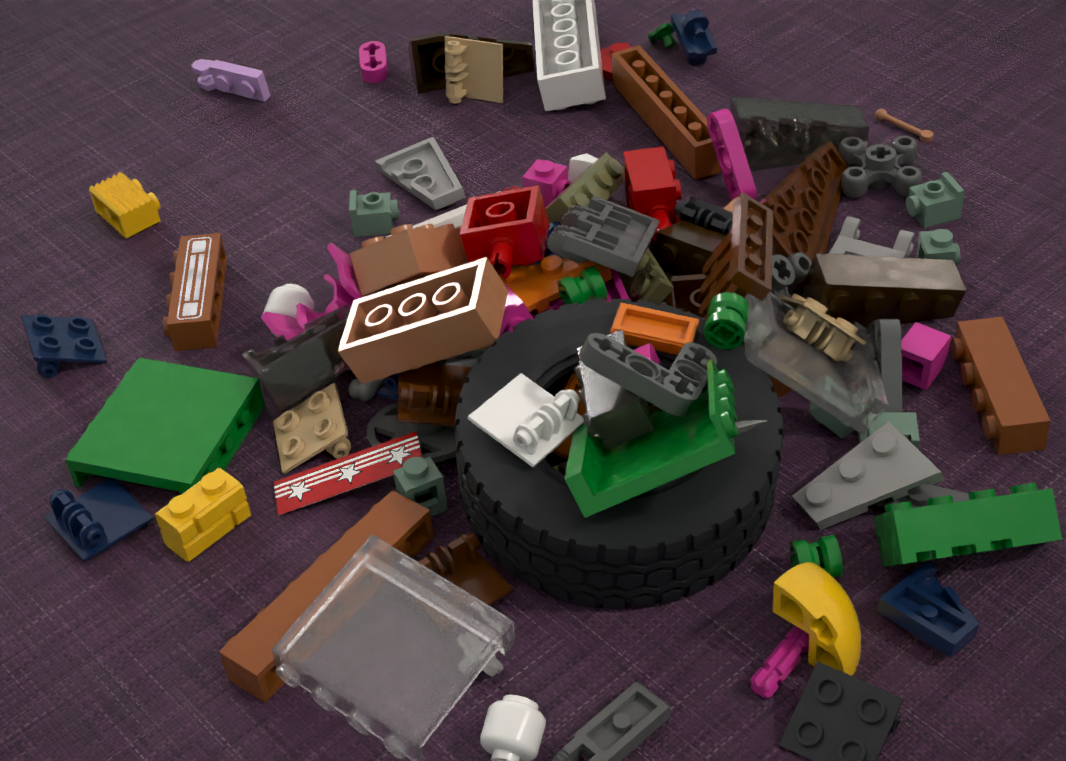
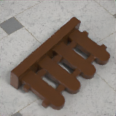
(744, 256)

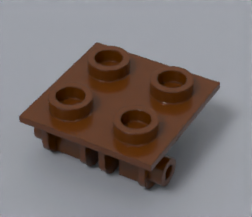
(430, 394)
(468, 569)

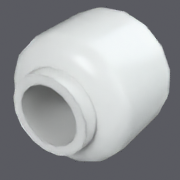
(285, 298)
(513, 729)

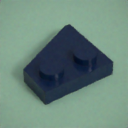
(929, 611)

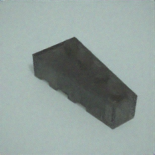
(790, 131)

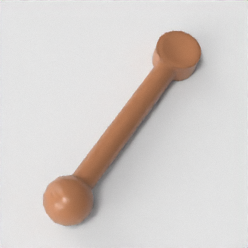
(925, 136)

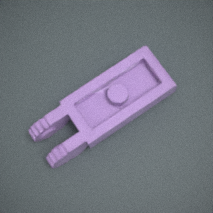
(231, 79)

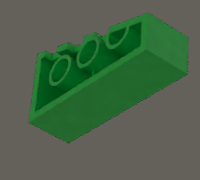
(966, 526)

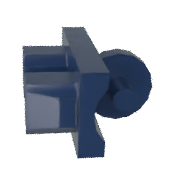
(694, 36)

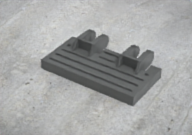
(604, 235)

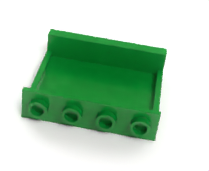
(168, 426)
(674, 449)

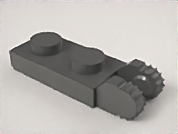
(618, 727)

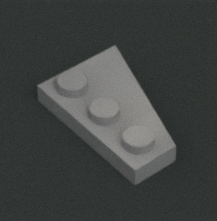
(423, 173)
(871, 472)

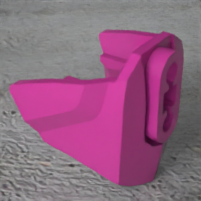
(344, 293)

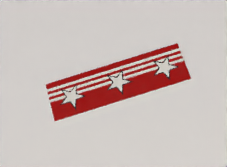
(345, 473)

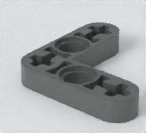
(886, 343)
(670, 389)

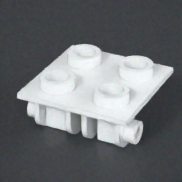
(529, 418)

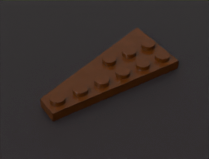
(807, 204)

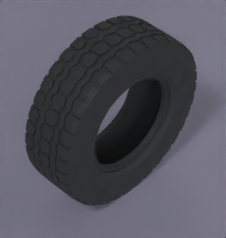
(644, 547)

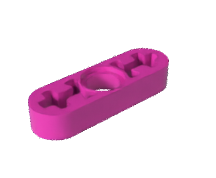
(730, 154)

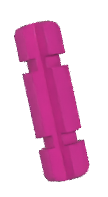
(780, 663)

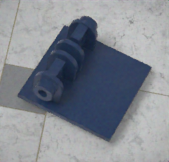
(61, 340)
(96, 517)

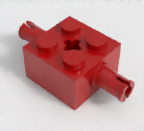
(652, 185)
(506, 228)

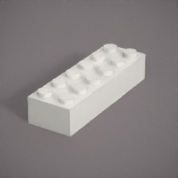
(567, 53)

